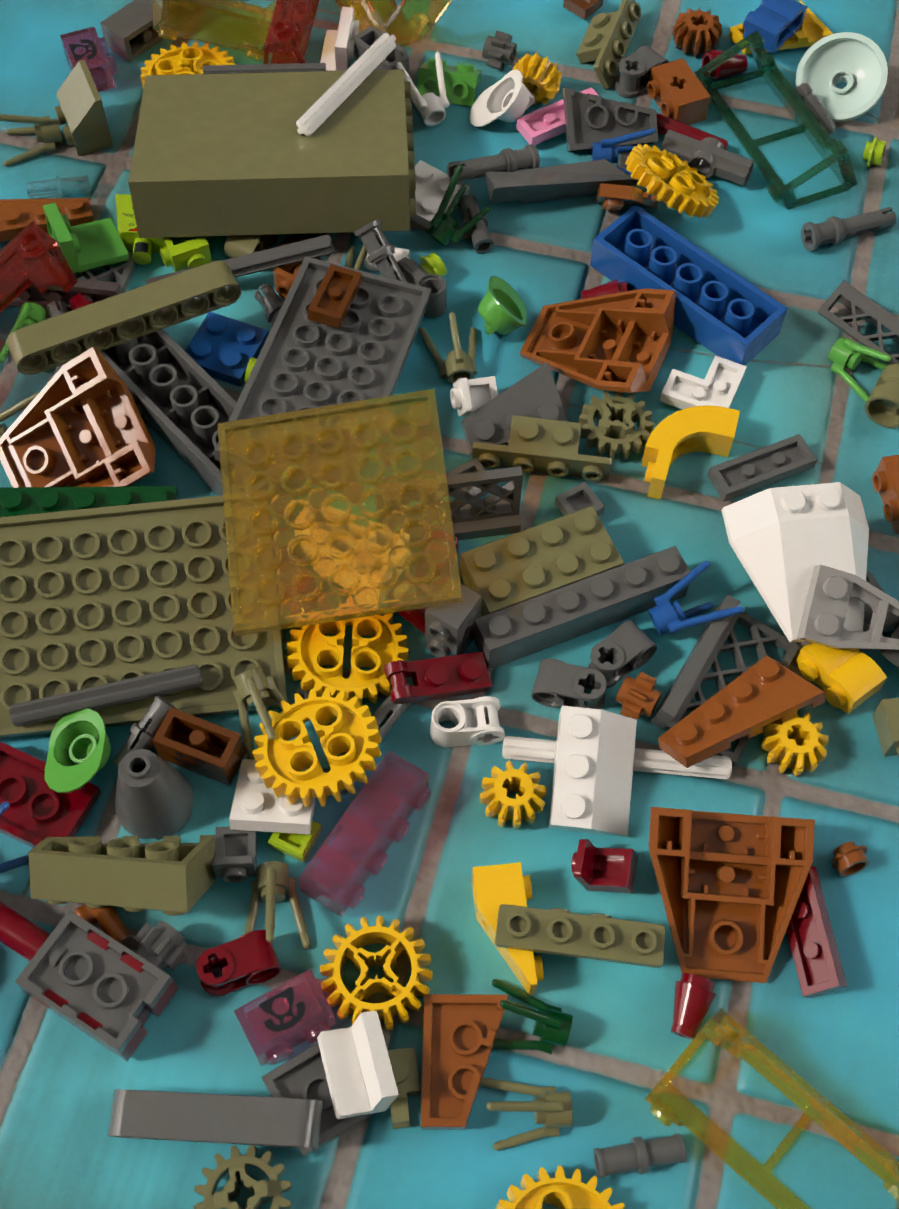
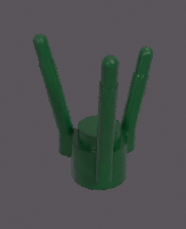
(442, 225)
(549, 1024)

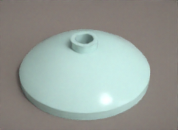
(846, 59)

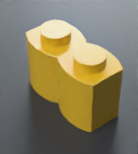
(844, 674)

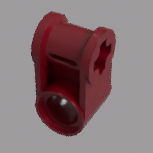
(242, 963)

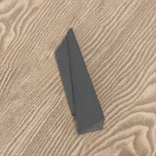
(554, 182)

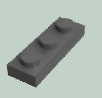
(761, 467)

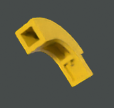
(687, 431)

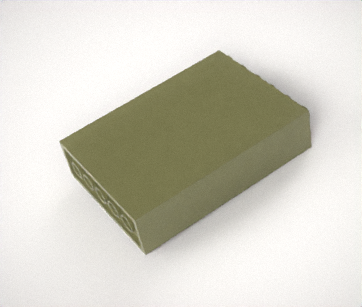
(230, 161)

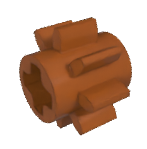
(638, 696)

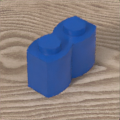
(775, 21)

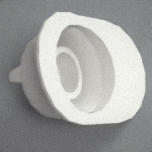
(502, 101)

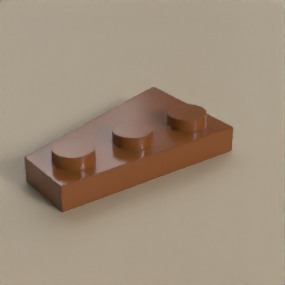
(617, 196)
(456, 1050)

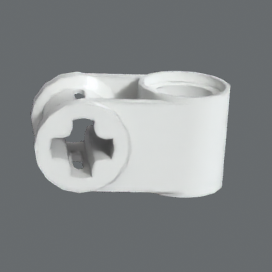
(469, 721)

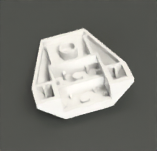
(788, 533)

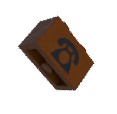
(200, 746)

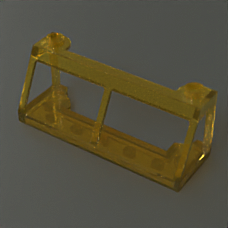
(725, 1032)

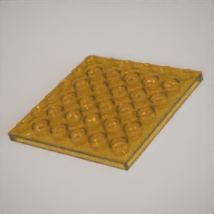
(337, 513)

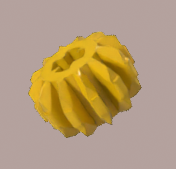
(539, 77)
(795, 744)
(514, 780)

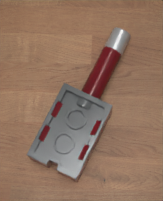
(88, 978)

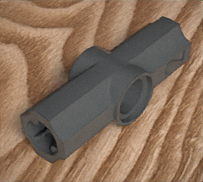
(709, 157)

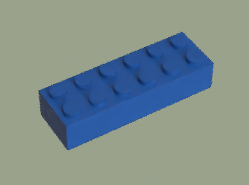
(711, 299)

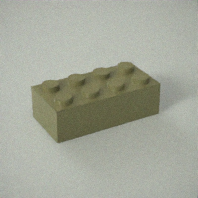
(539, 560)

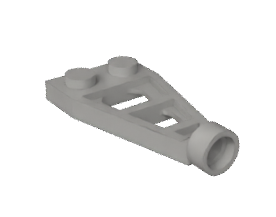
(827, 610)

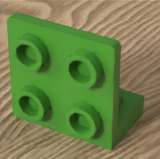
(85, 244)

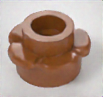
(849, 858)

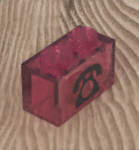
(89, 47)
(285, 1018)

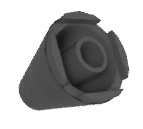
(151, 796)

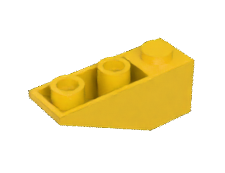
(506, 885)

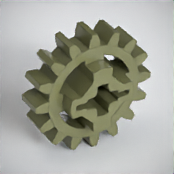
(615, 424)
(236, 1166)

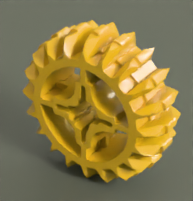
(352, 949)

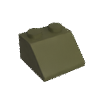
(82, 112)

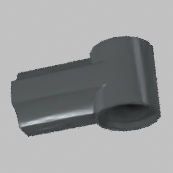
(417, 275)

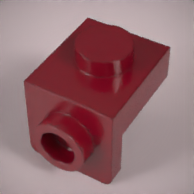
(604, 868)

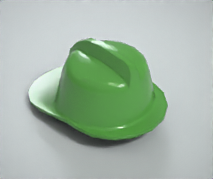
(502, 308)
(76, 750)

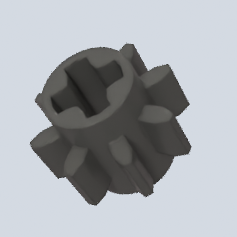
(499, 50)
(160, 945)

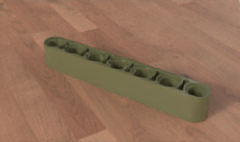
(123, 317)

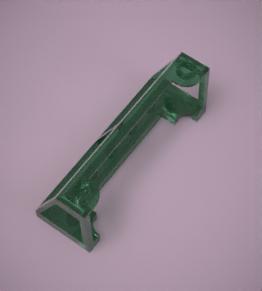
(832, 151)

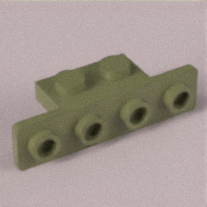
(609, 39)
(543, 447)
(580, 935)

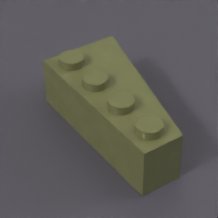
(123, 872)

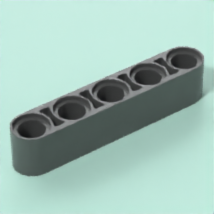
(216, 1118)

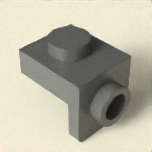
(235, 854)

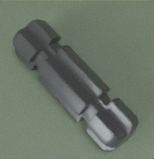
(815, 106)

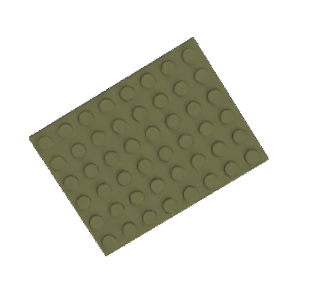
(121, 599)

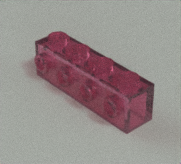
(365, 833)

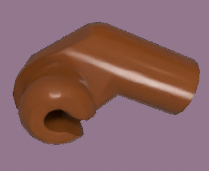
(107, 919)

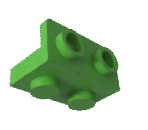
(459, 81)

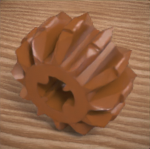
(697, 32)

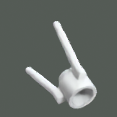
(429, 105)

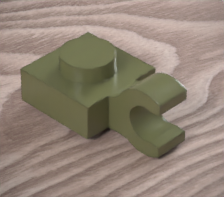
(407, 1082)

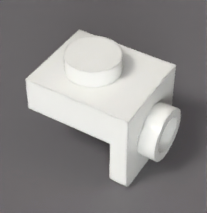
(472, 394)

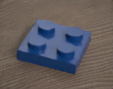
(225, 347)

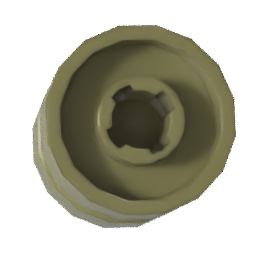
(883, 401)

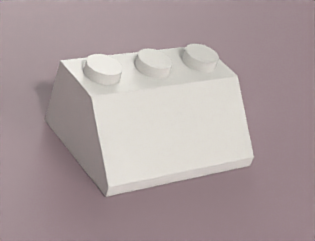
(593, 771)

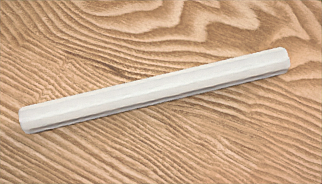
(345, 85)
(644, 759)

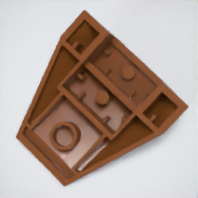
(606, 339)
(79, 431)
(729, 886)

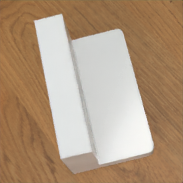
(358, 1067)

